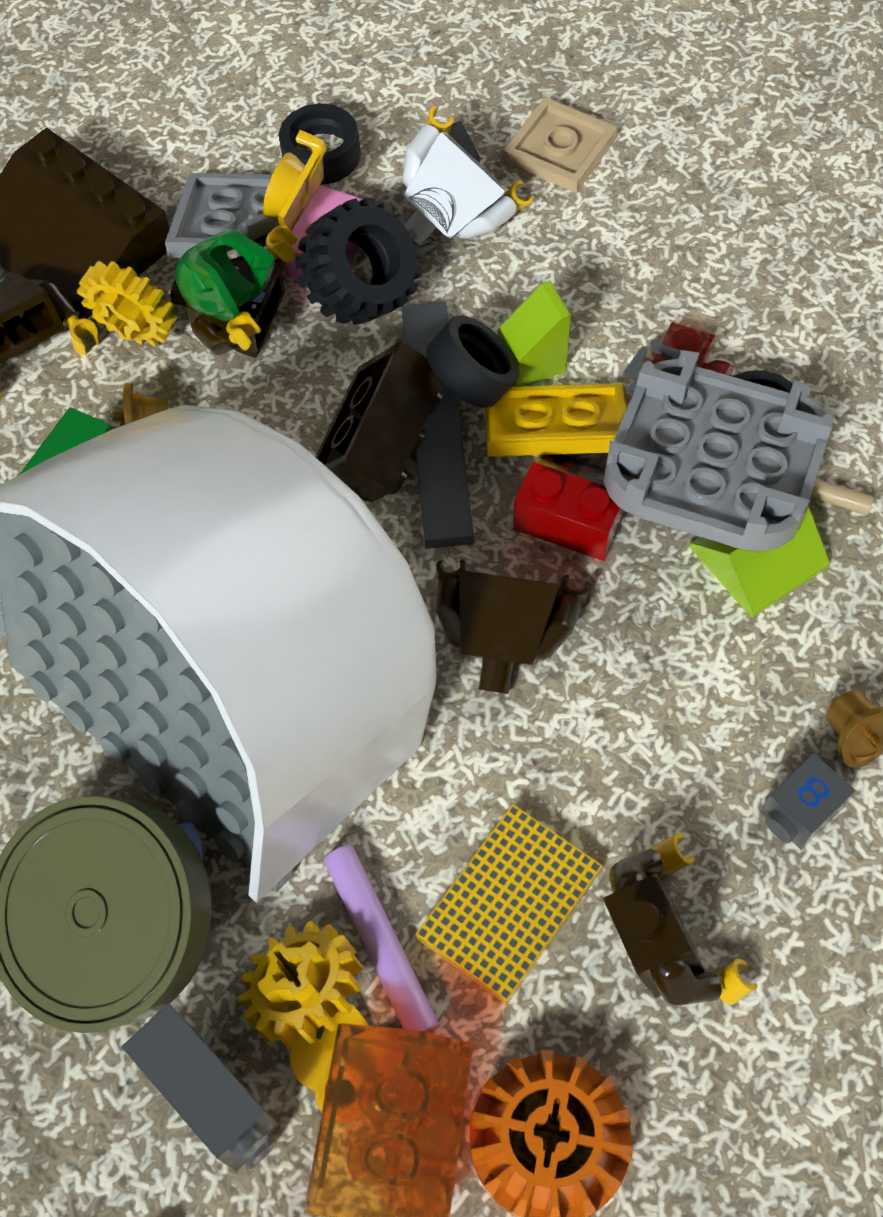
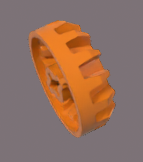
(539, 1192)

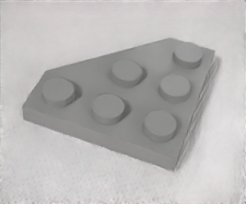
(219, 203)

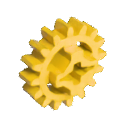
(127, 303)
(280, 1004)

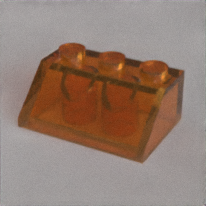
(389, 1124)

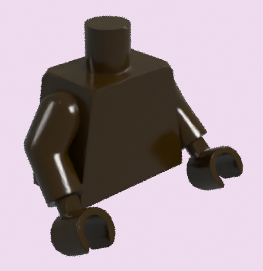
(505, 620)

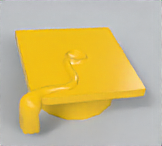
(294, 183)

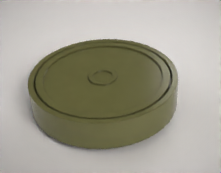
(100, 913)

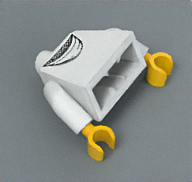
(453, 187)

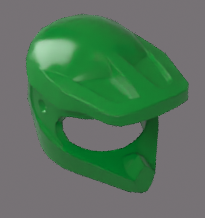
(213, 283)

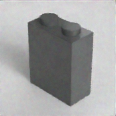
(202, 1090)

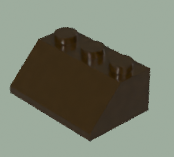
(381, 422)

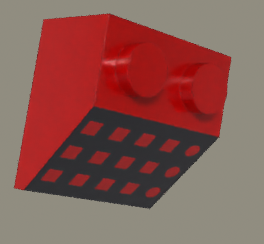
(567, 506)

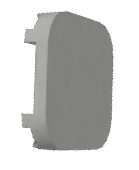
(717, 454)

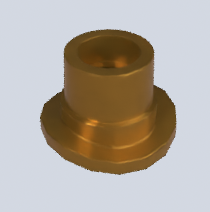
(138, 406)
(858, 727)

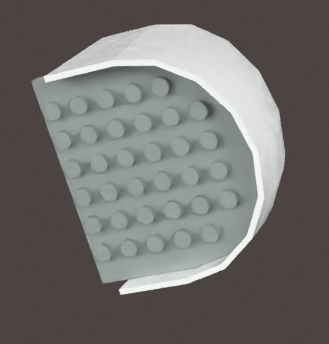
(219, 625)

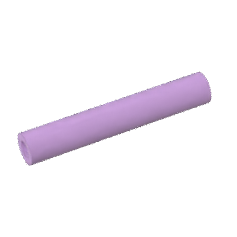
(380, 941)

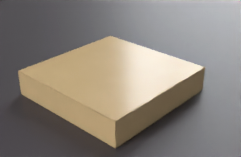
(560, 144)

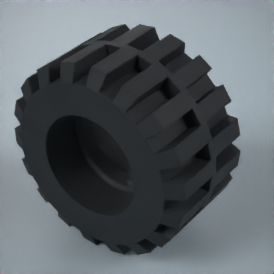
(387, 247)

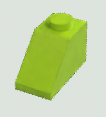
(538, 335)

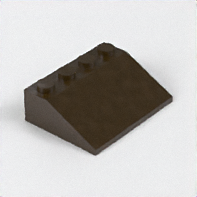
(69, 213)

